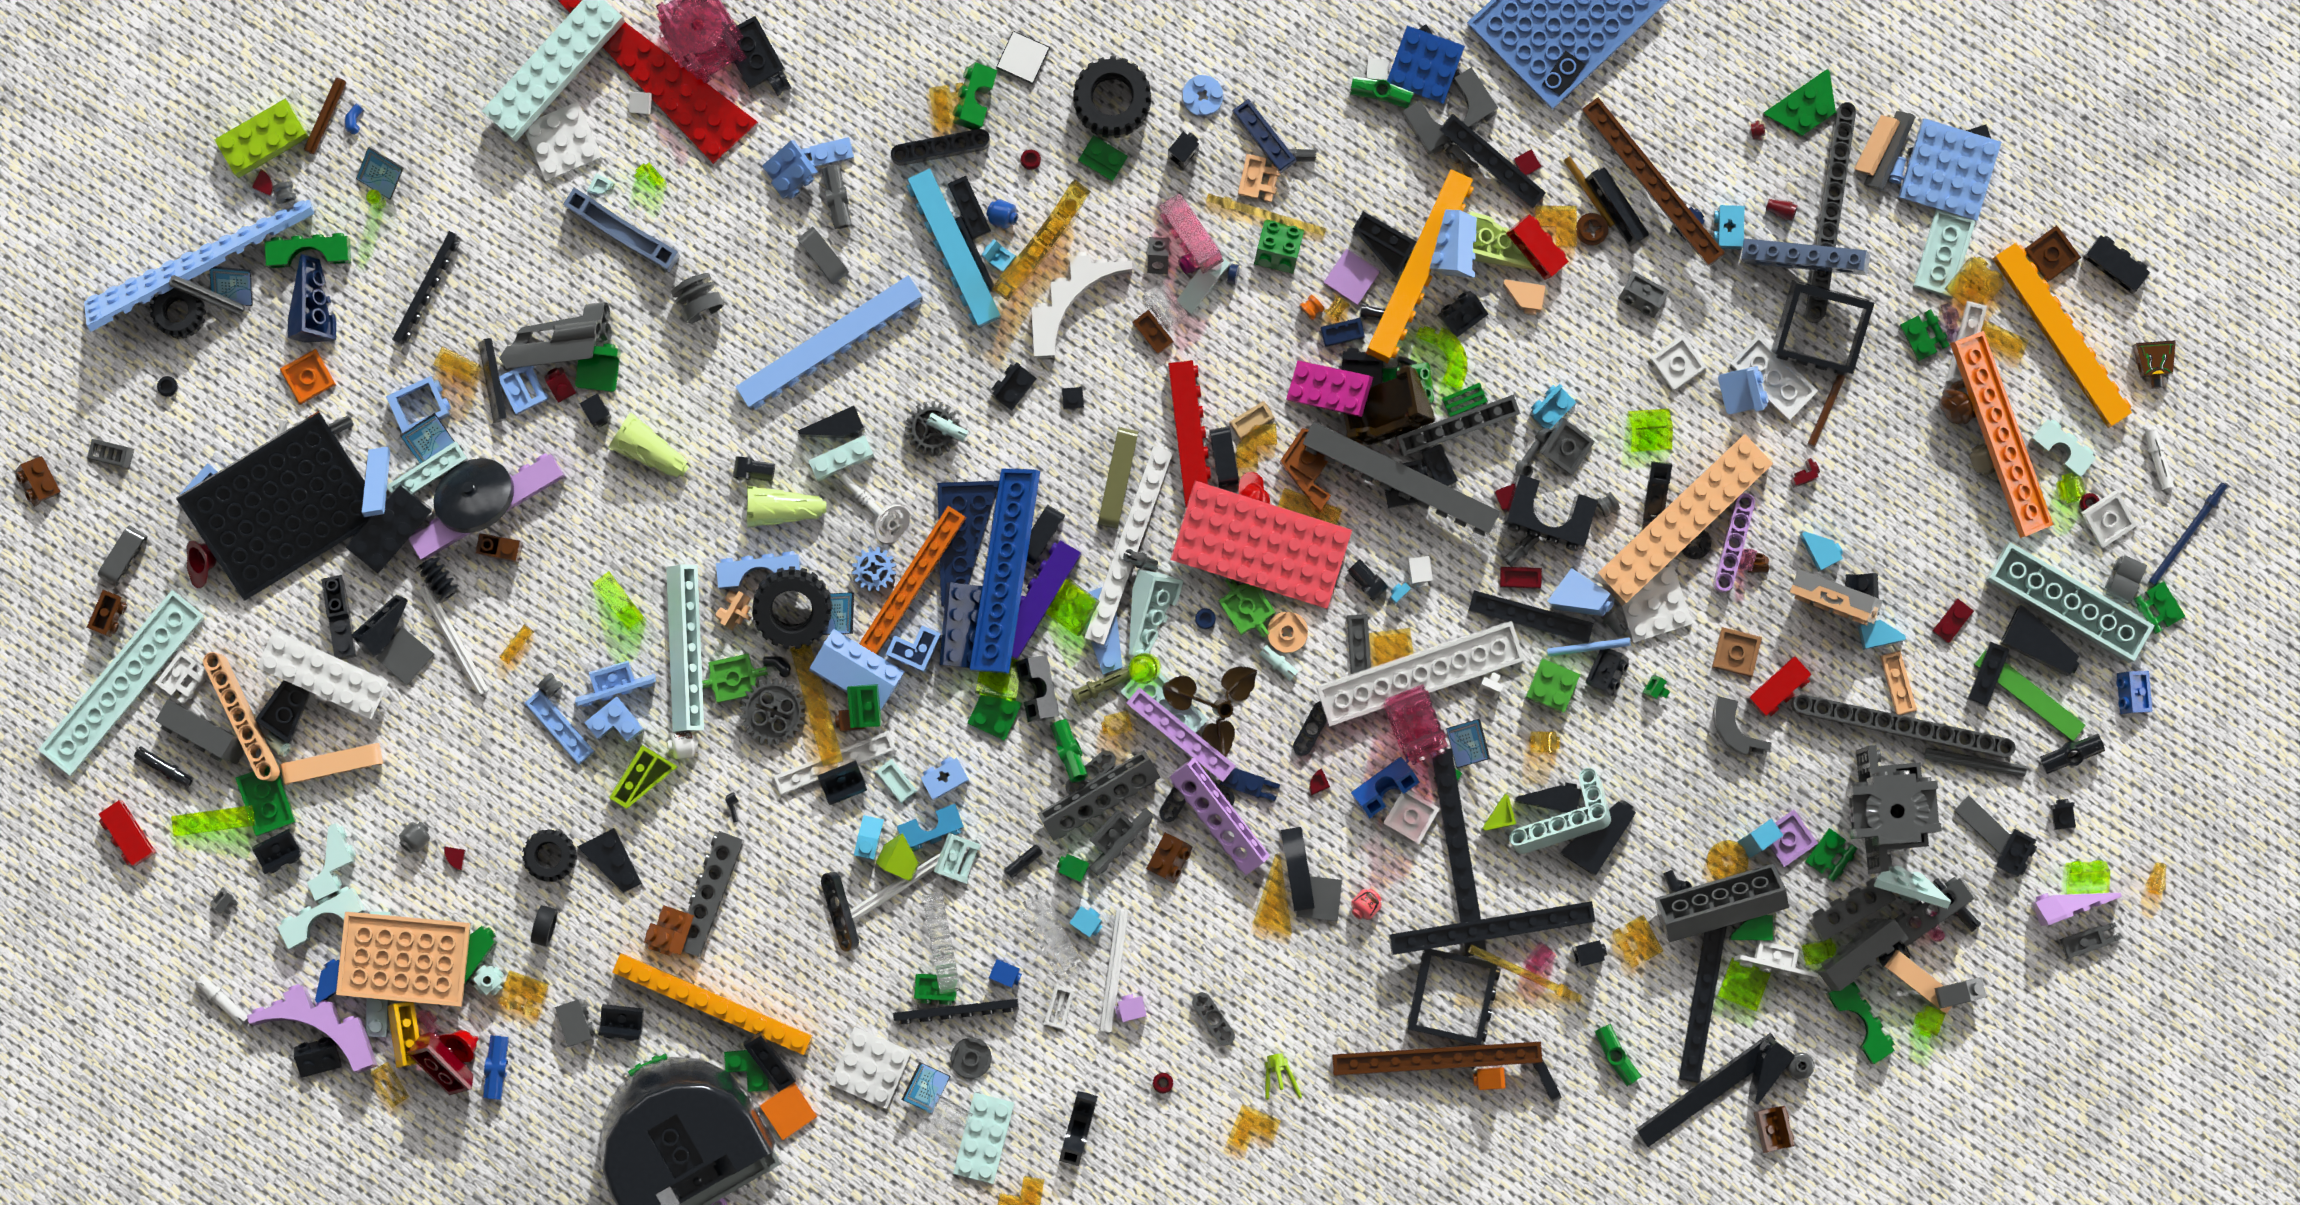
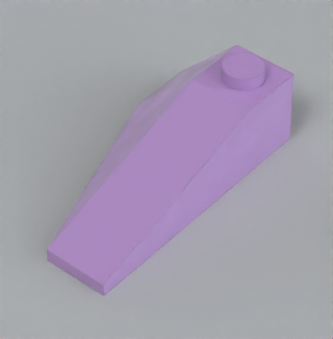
(2060, 907)

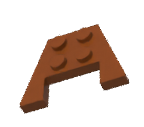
(1305, 469)

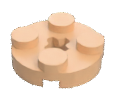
(1287, 620)

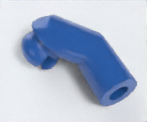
(350, 119)

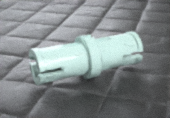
(947, 427)
(1278, 662)

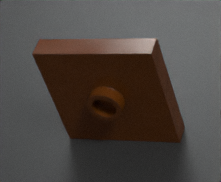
(2052, 253)

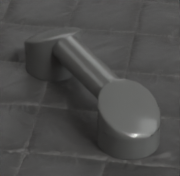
(1523, 466)

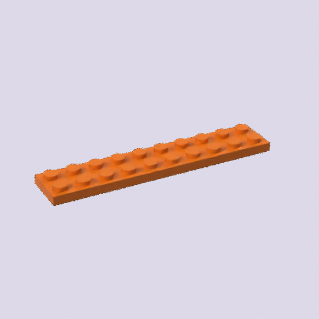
(2001, 434)

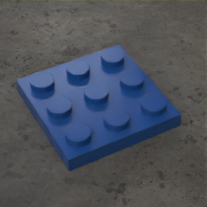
(1425, 64)

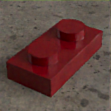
(1953, 620)

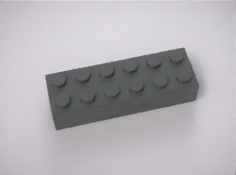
(1721, 903)

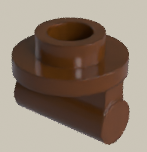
(1761, 564)

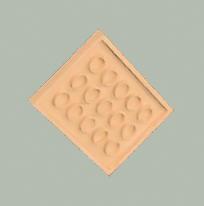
(403, 959)

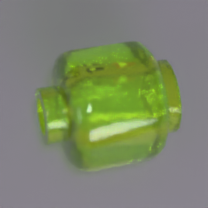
(2070, 488)

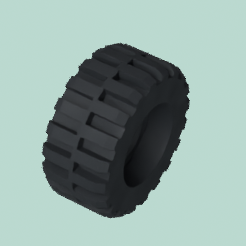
(1112, 124)
(785, 633)

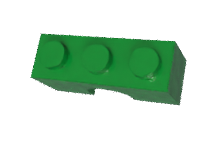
(968, 111)

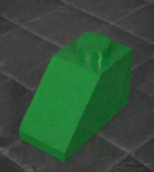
(1073, 867)
(1755, 929)

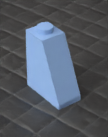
(1581, 596)

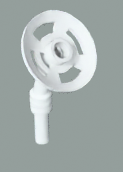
(883, 519)

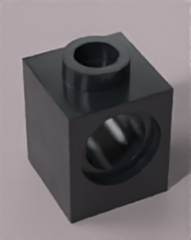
(596, 411)

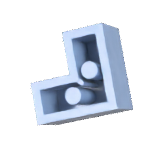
(917, 654)
(616, 716)

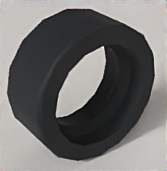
(544, 925)

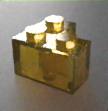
(1030, 1194)

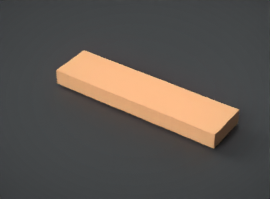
(1915, 978)

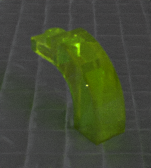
(1454, 352)

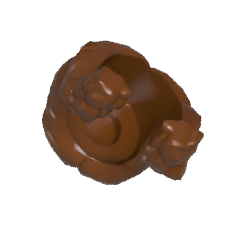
(1957, 404)

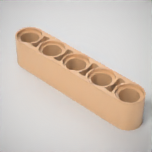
(331, 763)

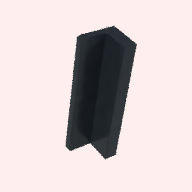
(1617, 206)

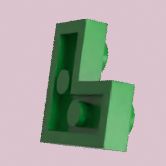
(742, 1061)

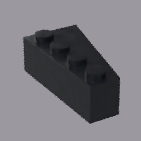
(284, 710)

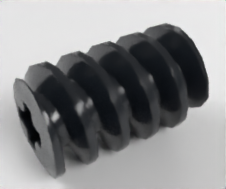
(437, 579)

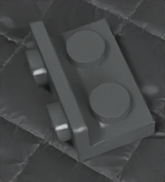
(1643, 294)

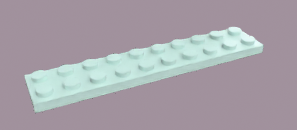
(121, 683)

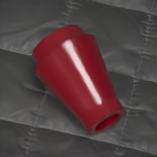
(1783, 209)

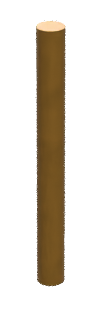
(1581, 180)

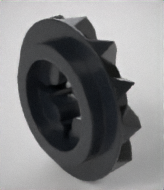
(1695, 552)

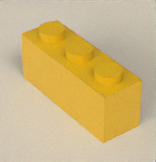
(403, 1031)

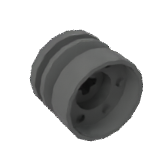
(695, 293)

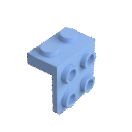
(1743, 390)

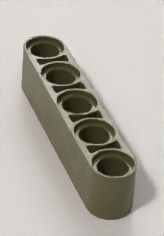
(1118, 477)

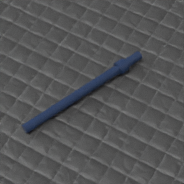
(2211, 502)

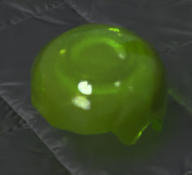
(1144, 668)

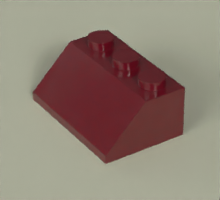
(441, 1064)

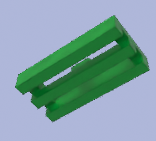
(1448, 406)

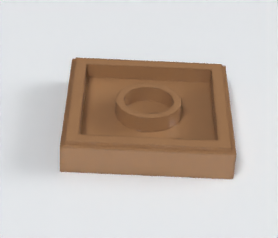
(1736, 652)

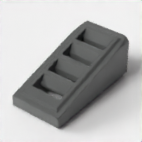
(123, 456)

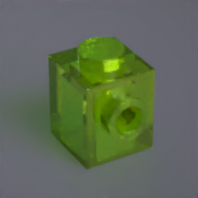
(1929, 1021)

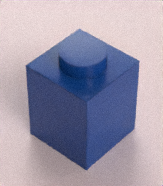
(1005, 973)

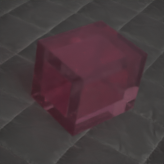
(1539, 958)

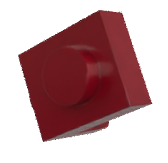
(559, 384)

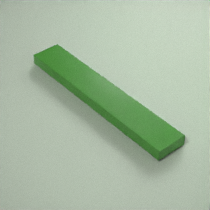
(2038, 701)

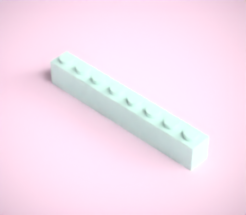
(685, 648)

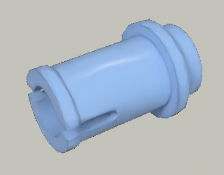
(1897, 171)

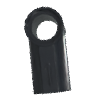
(751, 469)
(1369, 582)

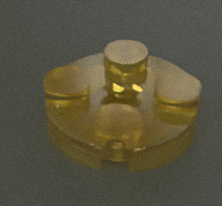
(1721, 850)

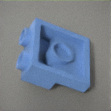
(790, 170)

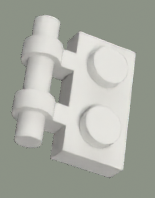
(177, 673)

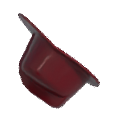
(199, 562)

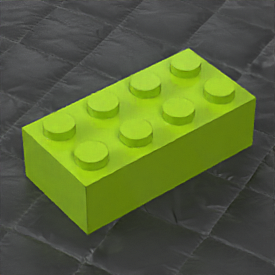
(261, 138)

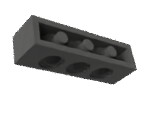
(1963, 896)
(1863, 909)

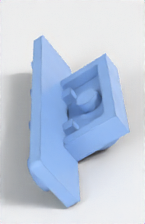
(613, 680)

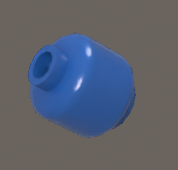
(1002, 213)

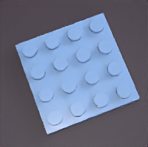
(1949, 169)

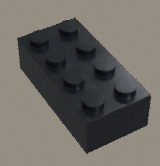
(386, 533)

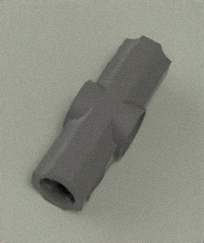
(837, 196)

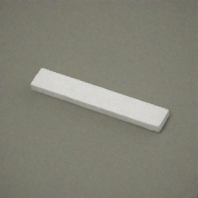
(807, 773)

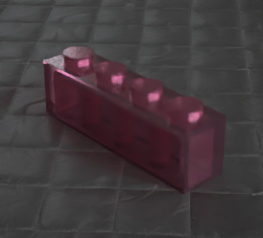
(1191, 233)

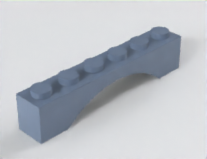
(621, 230)

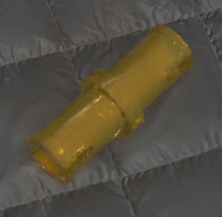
(516, 644)

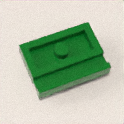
(1103, 158)
(864, 706)

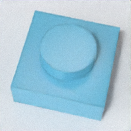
(1399, 591)

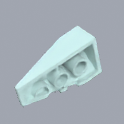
(1150, 600)

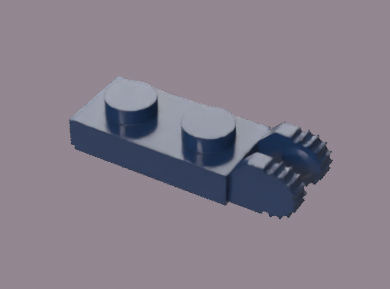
(1249, 784)

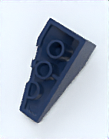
(308, 310)

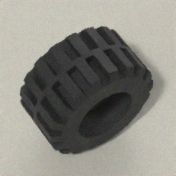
(187, 325)
(533, 846)

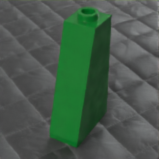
(480, 945)

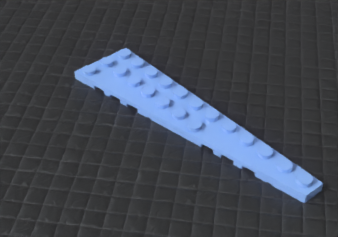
(116, 299)

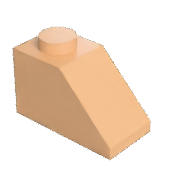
(1526, 295)

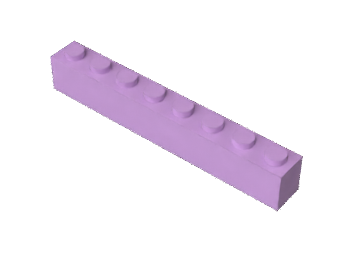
(526, 484)

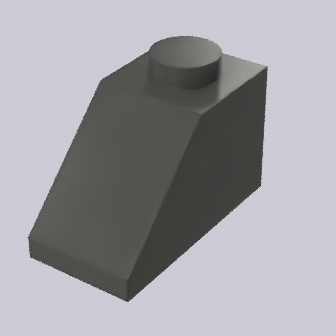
(1960, 992)

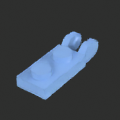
(830, 152)

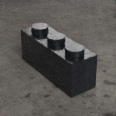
(2117, 264)

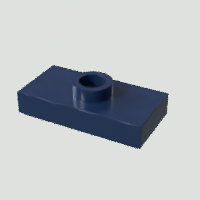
(1342, 332)

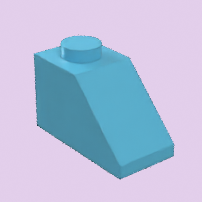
(1821, 550)
(1878, 634)
(868, 837)

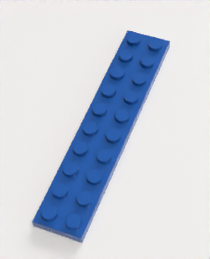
(1005, 570)

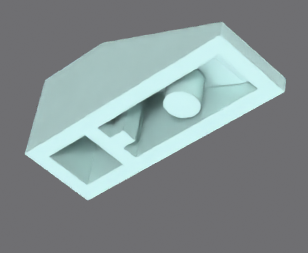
(1201, 285)

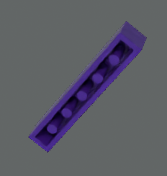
(1042, 592)

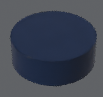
(1233, 274)
(1205, 618)

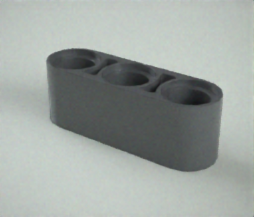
(823, 255)
(121, 555)

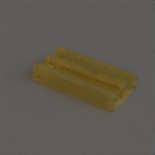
(387, 1080)

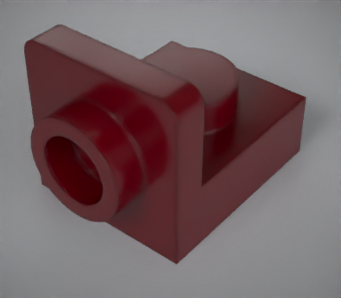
(1804, 477)

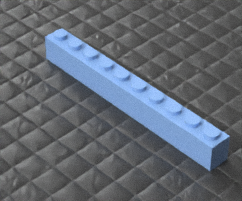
(829, 342)

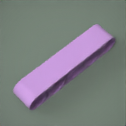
(1740, 535)

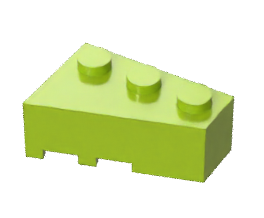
(640, 776)

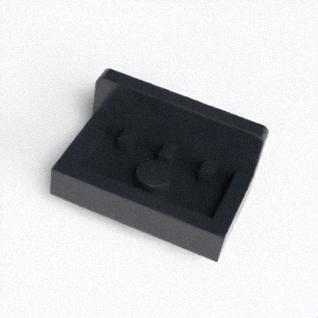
(842, 782)
(277, 851)
(621, 1022)
(316, 1057)

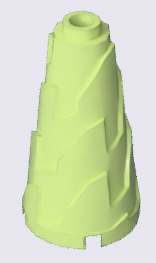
(640, 443)
(777, 506)

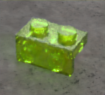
(2087, 877)

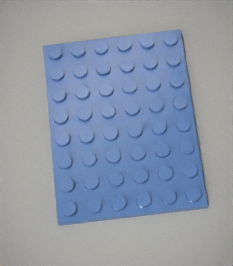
(1537, 32)

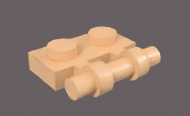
(1252, 178)

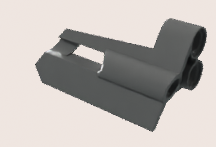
(570, 341)

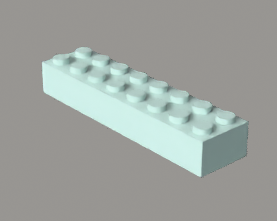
(553, 66)
(2070, 602)

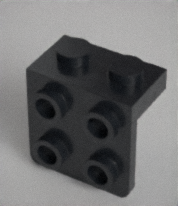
(1362, 363)

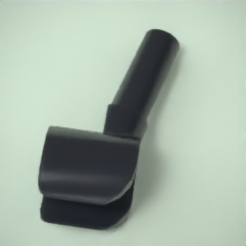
(731, 799)

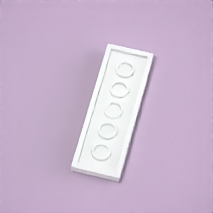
(322, 674)

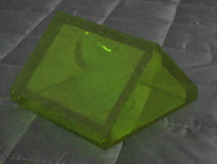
(1650, 430)

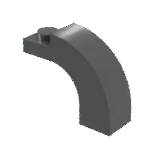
(1727, 729)

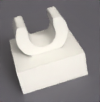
(1491, 687)

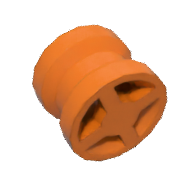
(1312, 307)

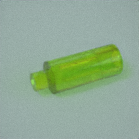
(376, 199)

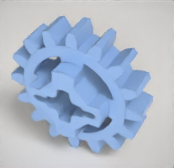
(871, 555)

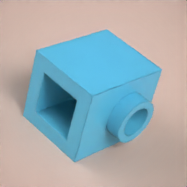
(1087, 921)

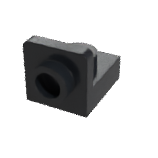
(2063, 814)

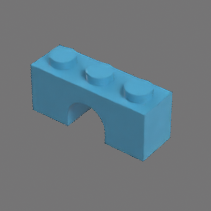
(948, 822)

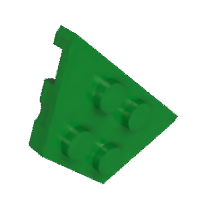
(1805, 106)

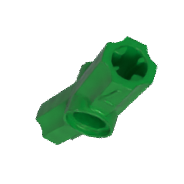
(1367, 88)
(1069, 750)
(1623, 1067)

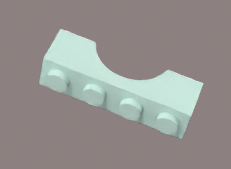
(297, 930)

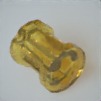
(1336, 308)

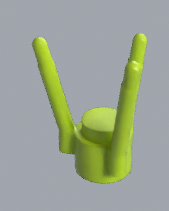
(1276, 1064)

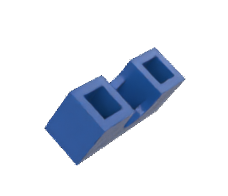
(1394, 776)

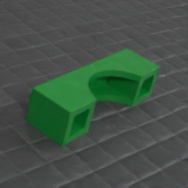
(281, 252)
(1875, 1044)

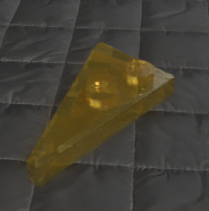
(1273, 905)

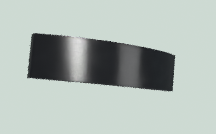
(1656, 491)
(1297, 869)

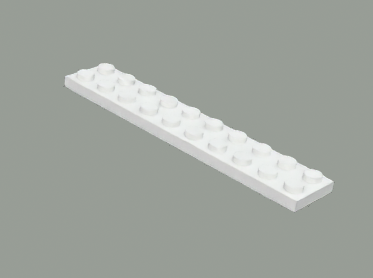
(1433, 667)

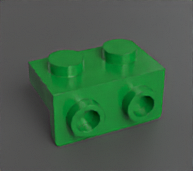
(928, 989)

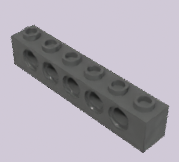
(1457, 425)
(1089, 793)
(733, 846)

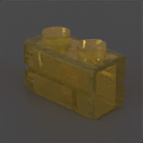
(457, 365)

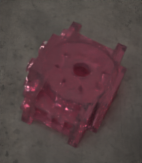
(706, 45)
(1415, 725)

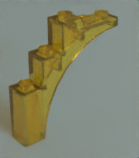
(1043, 242)

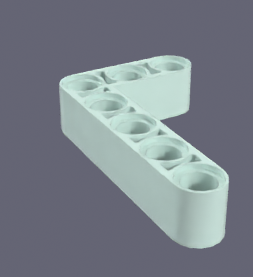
(1568, 820)

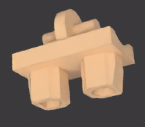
(737, 610)

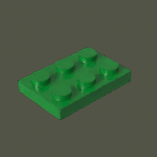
(269, 802)

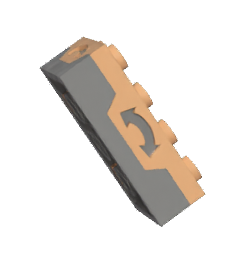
(1832, 595)

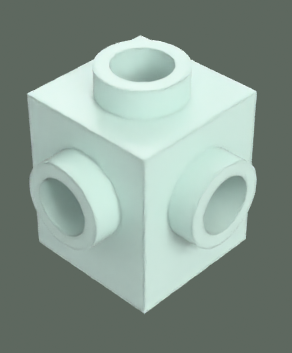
(496, 980)

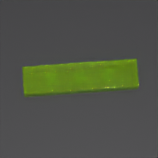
(213, 820)

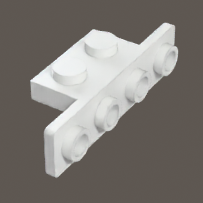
(1776, 958)

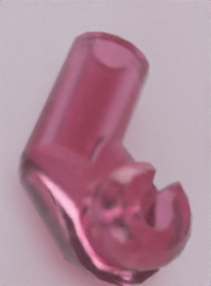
(1936, 933)

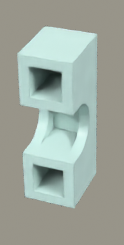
(841, 457)
(2078, 457)

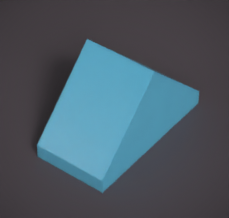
(1760, 838)

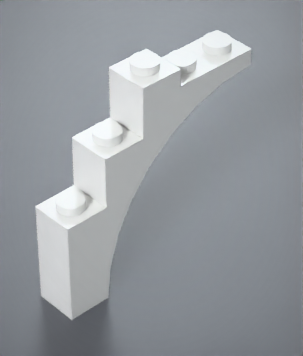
(1084, 274)

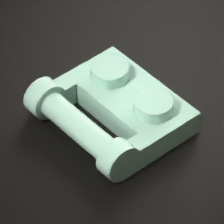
(952, 856)

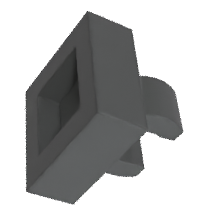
(221, 901)

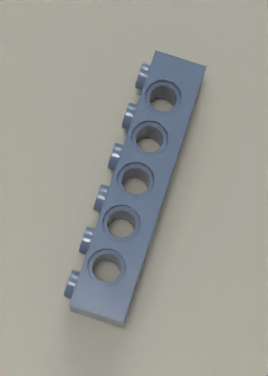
(1805, 256)

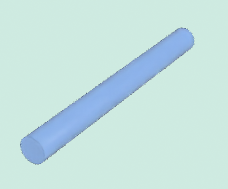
(1588, 647)

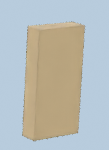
(1257, 415)

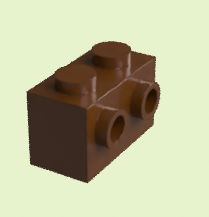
(107, 613)

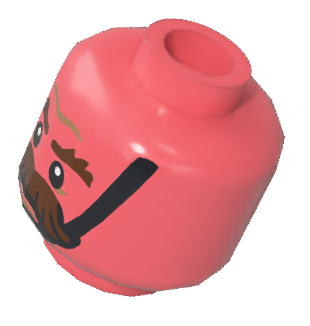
(1366, 904)

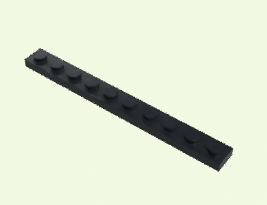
(1457, 842)
(1491, 928)

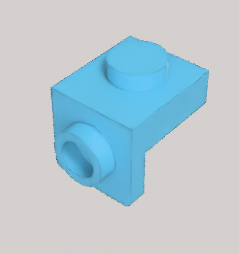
(998, 256)

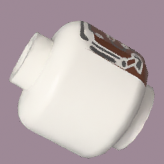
(682, 745)

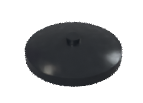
(473, 495)

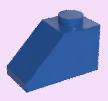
(328, 981)

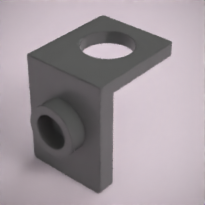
(1158, 252)

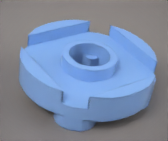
(1191, 98)

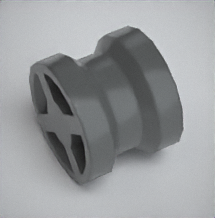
(284, 192)
(1608, 504)
(550, 685)

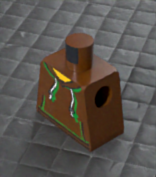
(2155, 360)

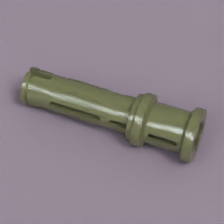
(1092, 689)

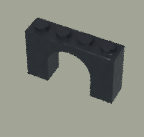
(1521, 516)

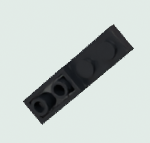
(339, 617)

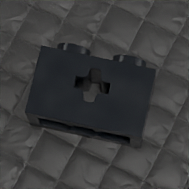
(1184, 149)
(1589, 953)

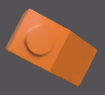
(1489, 1078)

